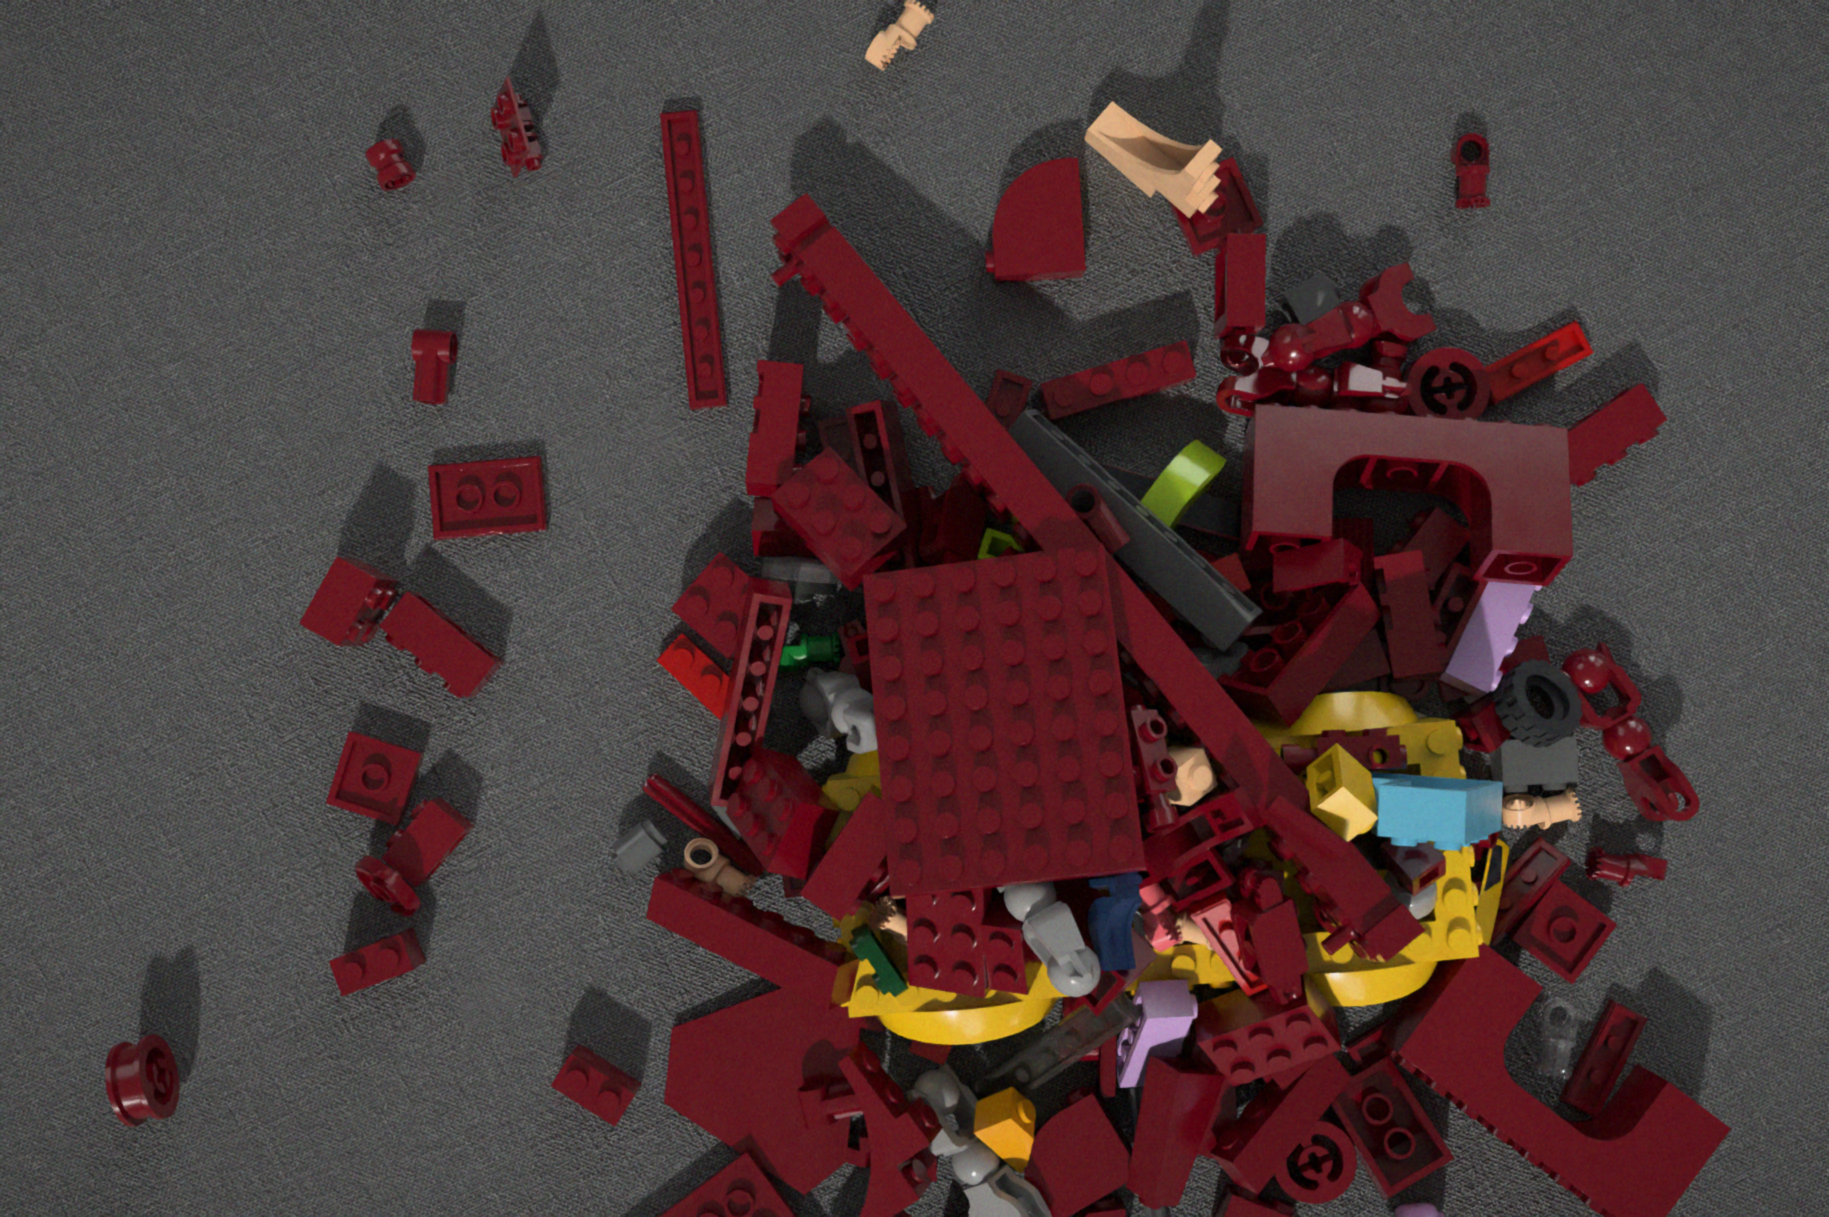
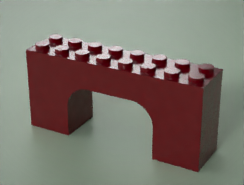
(1499, 473)
(1620, 1165)

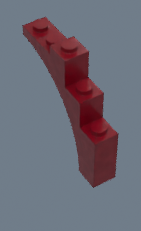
(894, 1133)

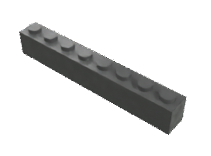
(1155, 551)

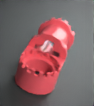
(1158, 921)

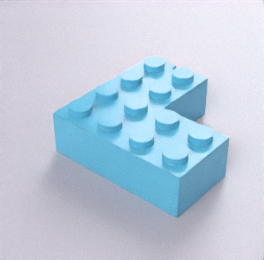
(1436, 809)

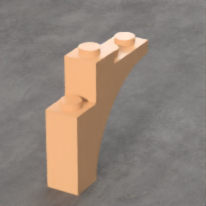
(1156, 162)

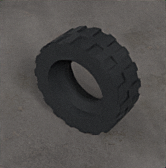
(1553, 688)

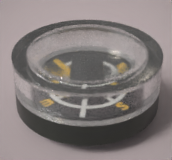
(803, 574)

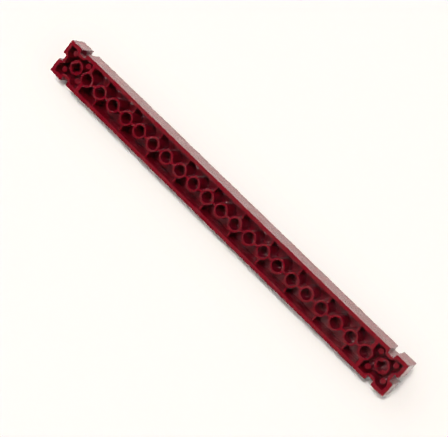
(1042, 520)

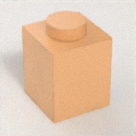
(1193, 775)

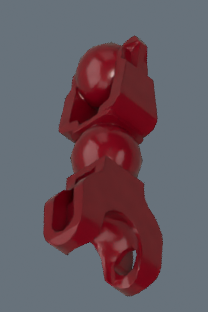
(1375, 316)
(1303, 387)
(1645, 767)

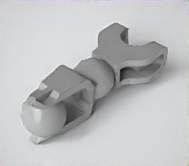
(839, 708)
(1054, 937)
(992, 1188)

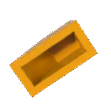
(1007, 1126)

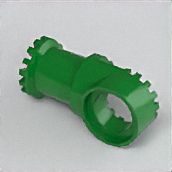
(811, 650)

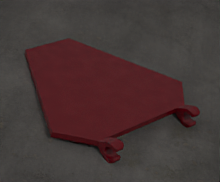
(742, 1074)

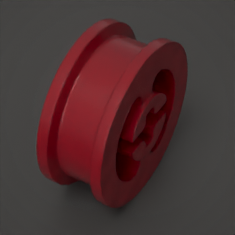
(1438, 364)
(142, 1080)
(1325, 1178)

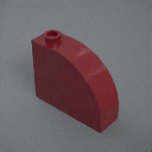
(1039, 226)
(1078, 1154)

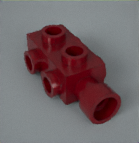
(1388, 748)
(1148, 756)

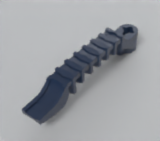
(1112, 919)

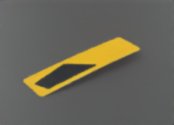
(1491, 889)

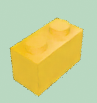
(1342, 793)

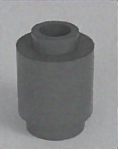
(639, 846)

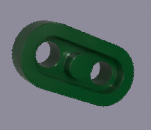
(887, 974)

